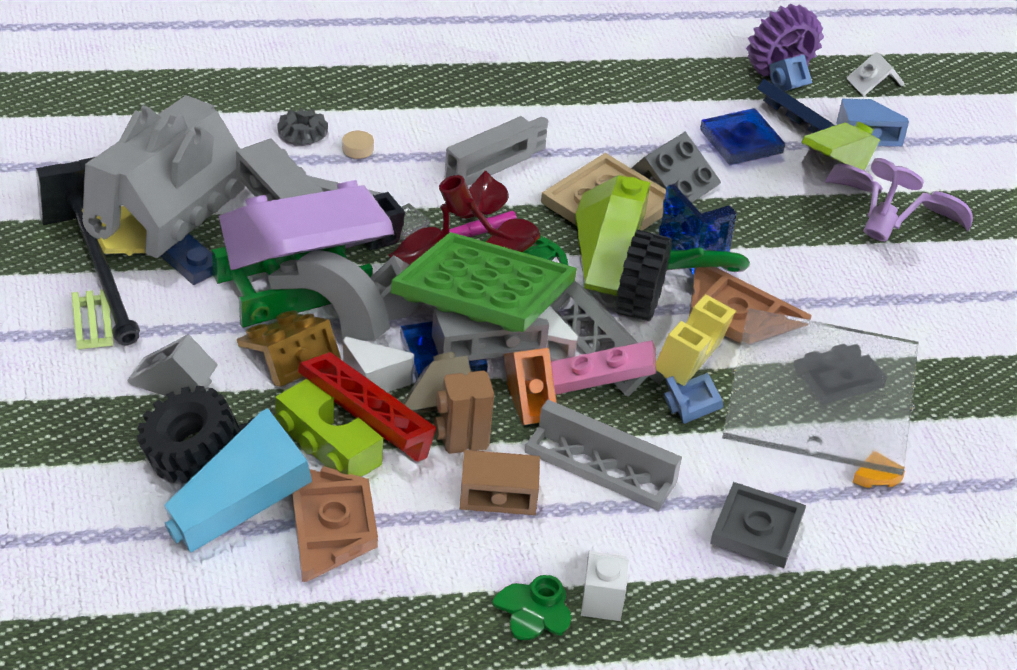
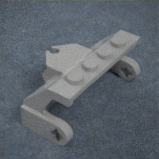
(165, 171)

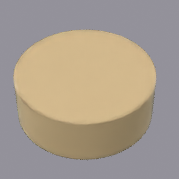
(358, 144)

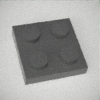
(758, 524)

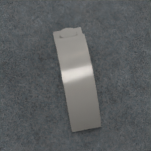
(344, 285)

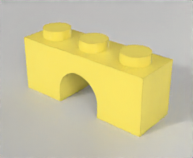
(694, 341)

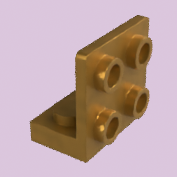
(290, 342)

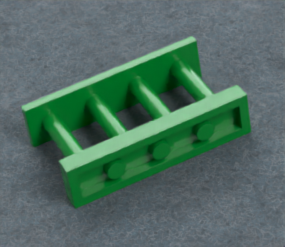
(268, 304)

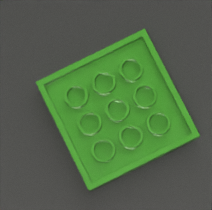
(484, 282)

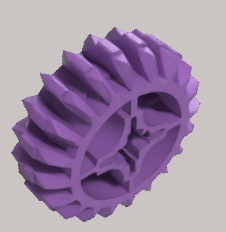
(784, 35)

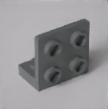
(679, 164)

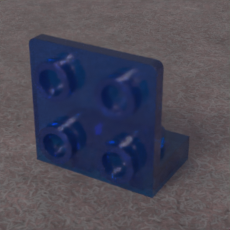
(694, 229)

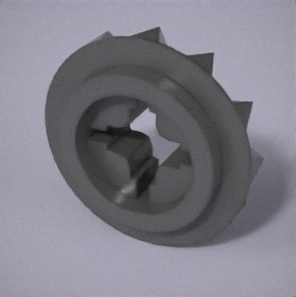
(293, 128)

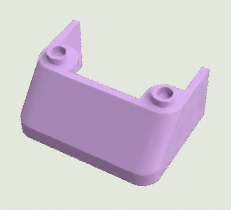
(302, 224)

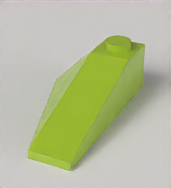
(845, 143)
(606, 226)

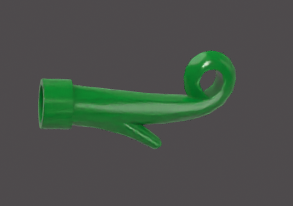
(707, 258)

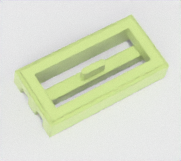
(89, 301)

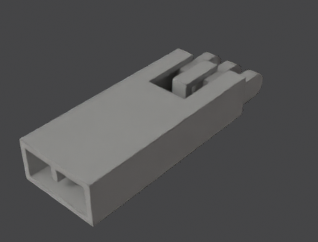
(496, 148)

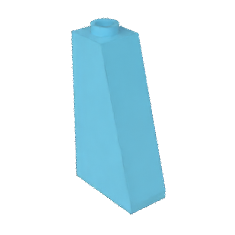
(237, 483)

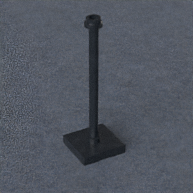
(62, 200)

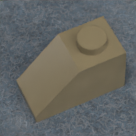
(423, 393)

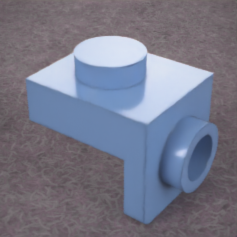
(790, 73)
(694, 399)

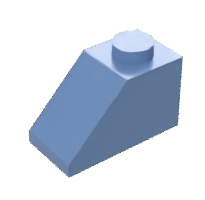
(887, 124)

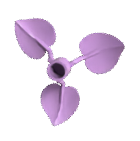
(884, 217)

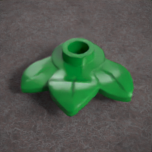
(534, 611)

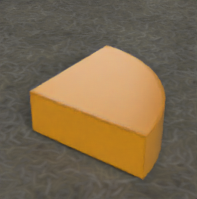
(867, 477)

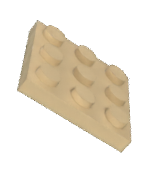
(567, 193)

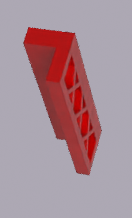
(371, 404)

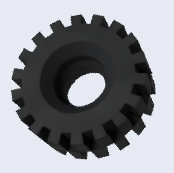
(643, 275)
(178, 418)

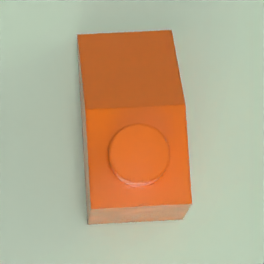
(529, 382)

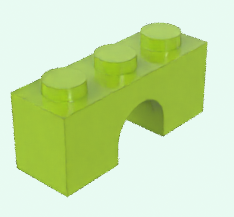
(307, 417)

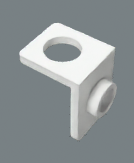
(872, 73)

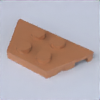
(738, 296)
(333, 521)

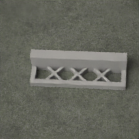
(603, 321)
(609, 450)

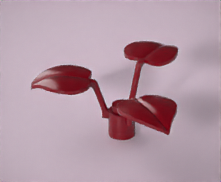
(482, 197)

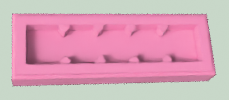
(604, 367)

